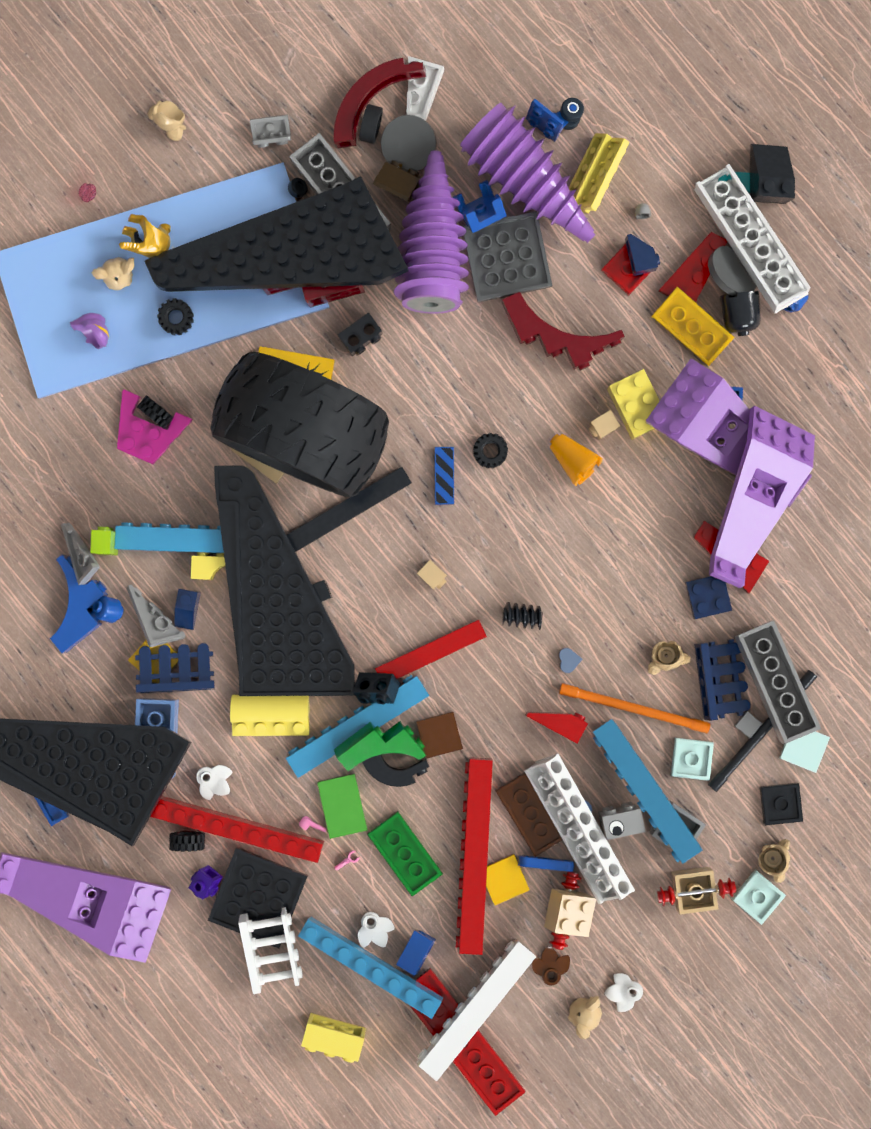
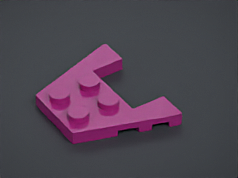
(142, 437)

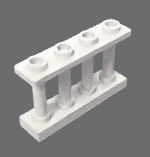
(254, 962)

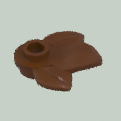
(551, 963)

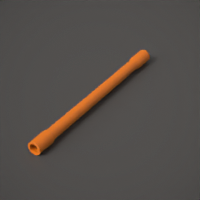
(693, 724)

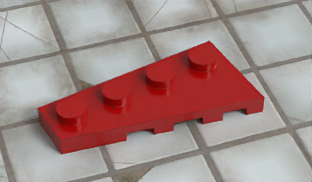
(694, 271)
(706, 537)

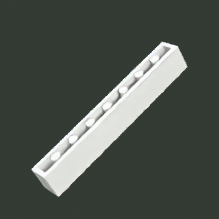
(475, 1010)

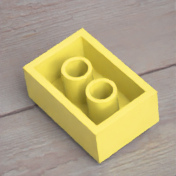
(634, 401)
(333, 1037)

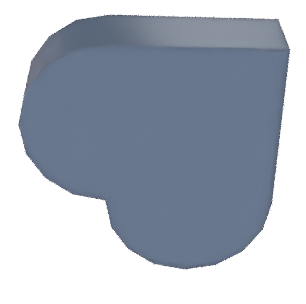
(569, 660)

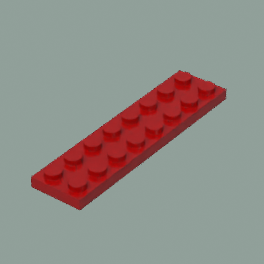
(477, 1059)

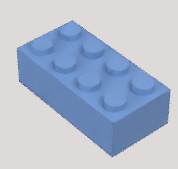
(157, 713)

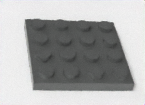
(508, 257)

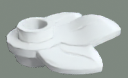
(216, 783)
(374, 932)
(621, 993)

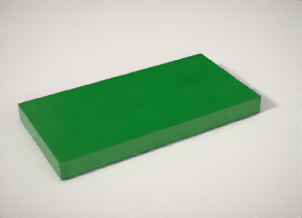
(405, 853)

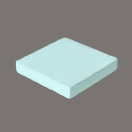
(806, 751)
(692, 759)
(758, 897)

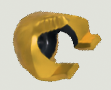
(155, 239)

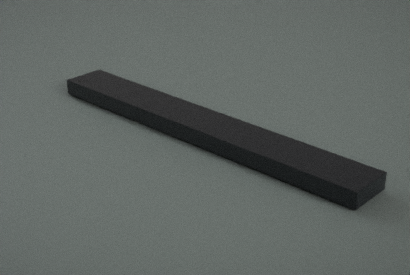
(349, 509)

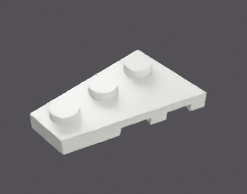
(423, 90)

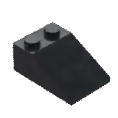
(771, 174)

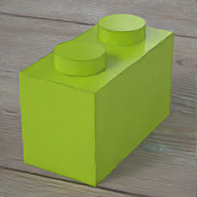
(103, 541)

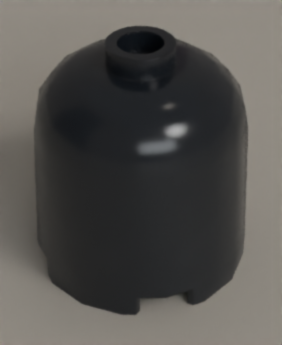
(741, 312)

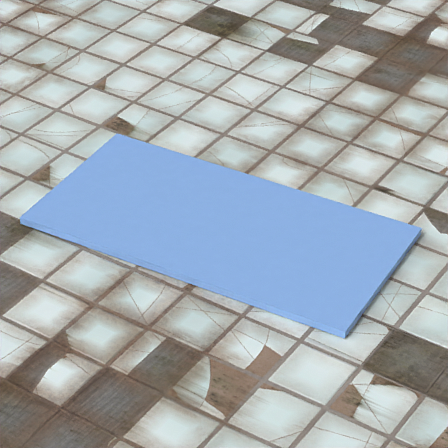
(53, 285)

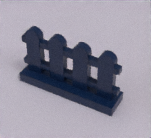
(707, 672)
(165, 674)

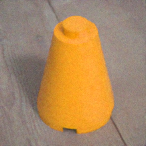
(574, 458)

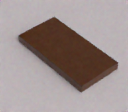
(529, 814)

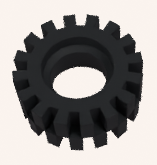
(164, 313)
(155, 412)
(496, 440)
(187, 841)

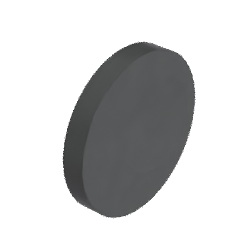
(408, 141)
(729, 272)

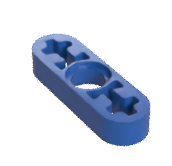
(546, 863)

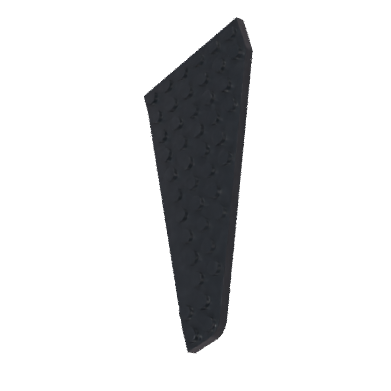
(310, 243)
(277, 616)
(92, 769)

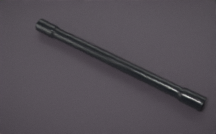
(722, 776)

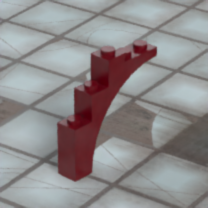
(578, 348)

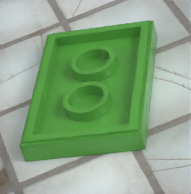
(342, 806)

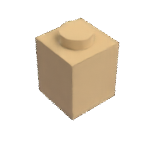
(603, 425)
(432, 575)

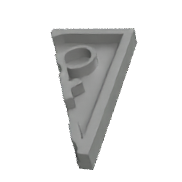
(82, 560)
(154, 624)

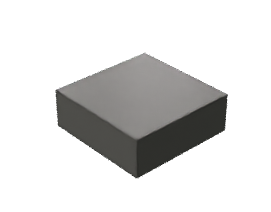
(748, 724)

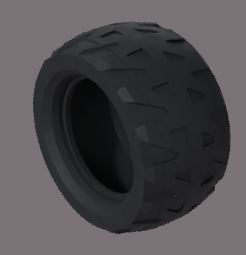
(300, 423)

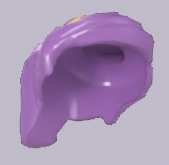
(93, 328)

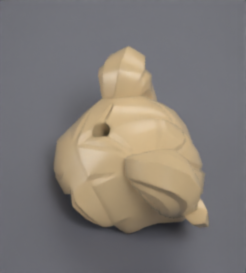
(168, 118)
(114, 268)
(674, 660)
(781, 862)
(589, 1017)

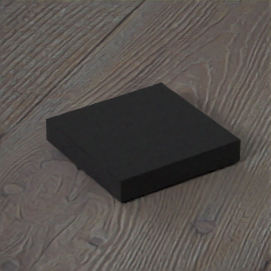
(781, 804)

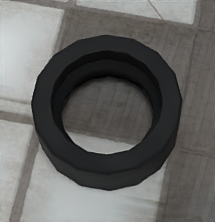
(370, 123)

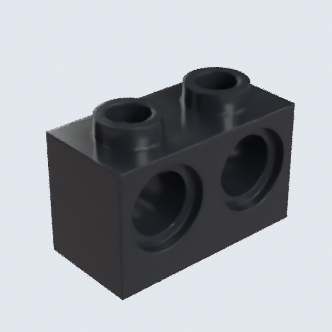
(357, 330)
(376, 688)

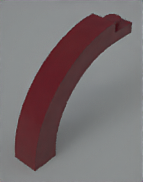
(364, 90)

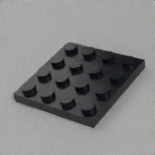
(260, 890)

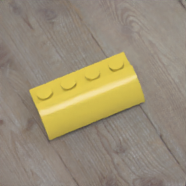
(597, 170)
(269, 715)

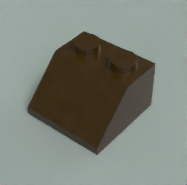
(397, 180)

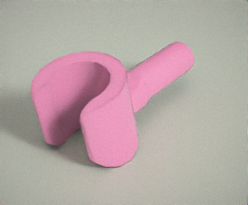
(305, 822)
(347, 860)

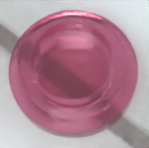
(87, 192)

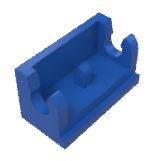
(416, 952)

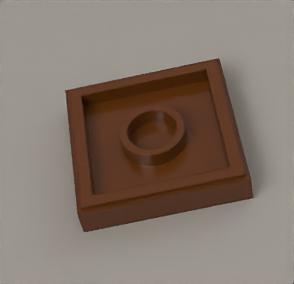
(439, 735)

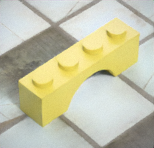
(206, 566)

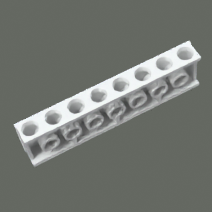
(752, 240)
(579, 829)

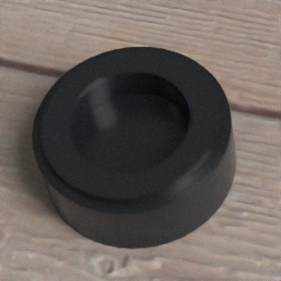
(297, 187)

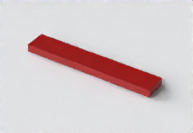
(434, 650)

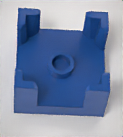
(482, 210)

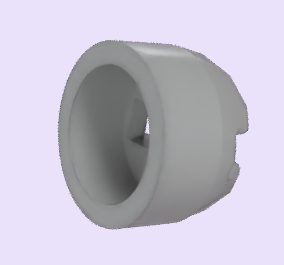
(642, 211)

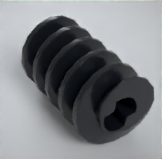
(522, 615)

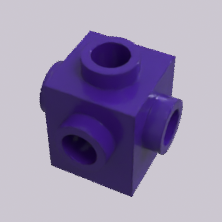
(205, 882)

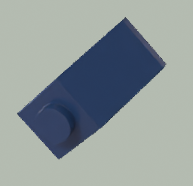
(641, 256)
(186, 608)

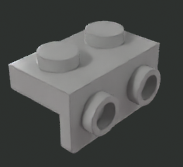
(270, 130)

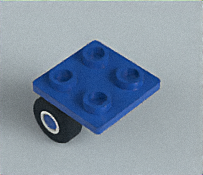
(553, 123)

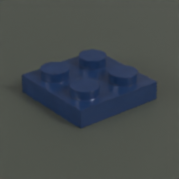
(708, 597)

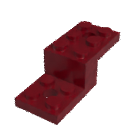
(320, 295)

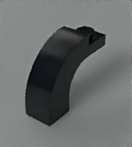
(392, 776)

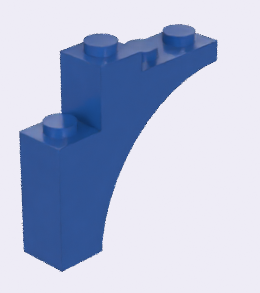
(79, 618)

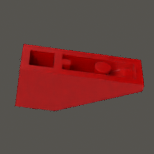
(565, 724)

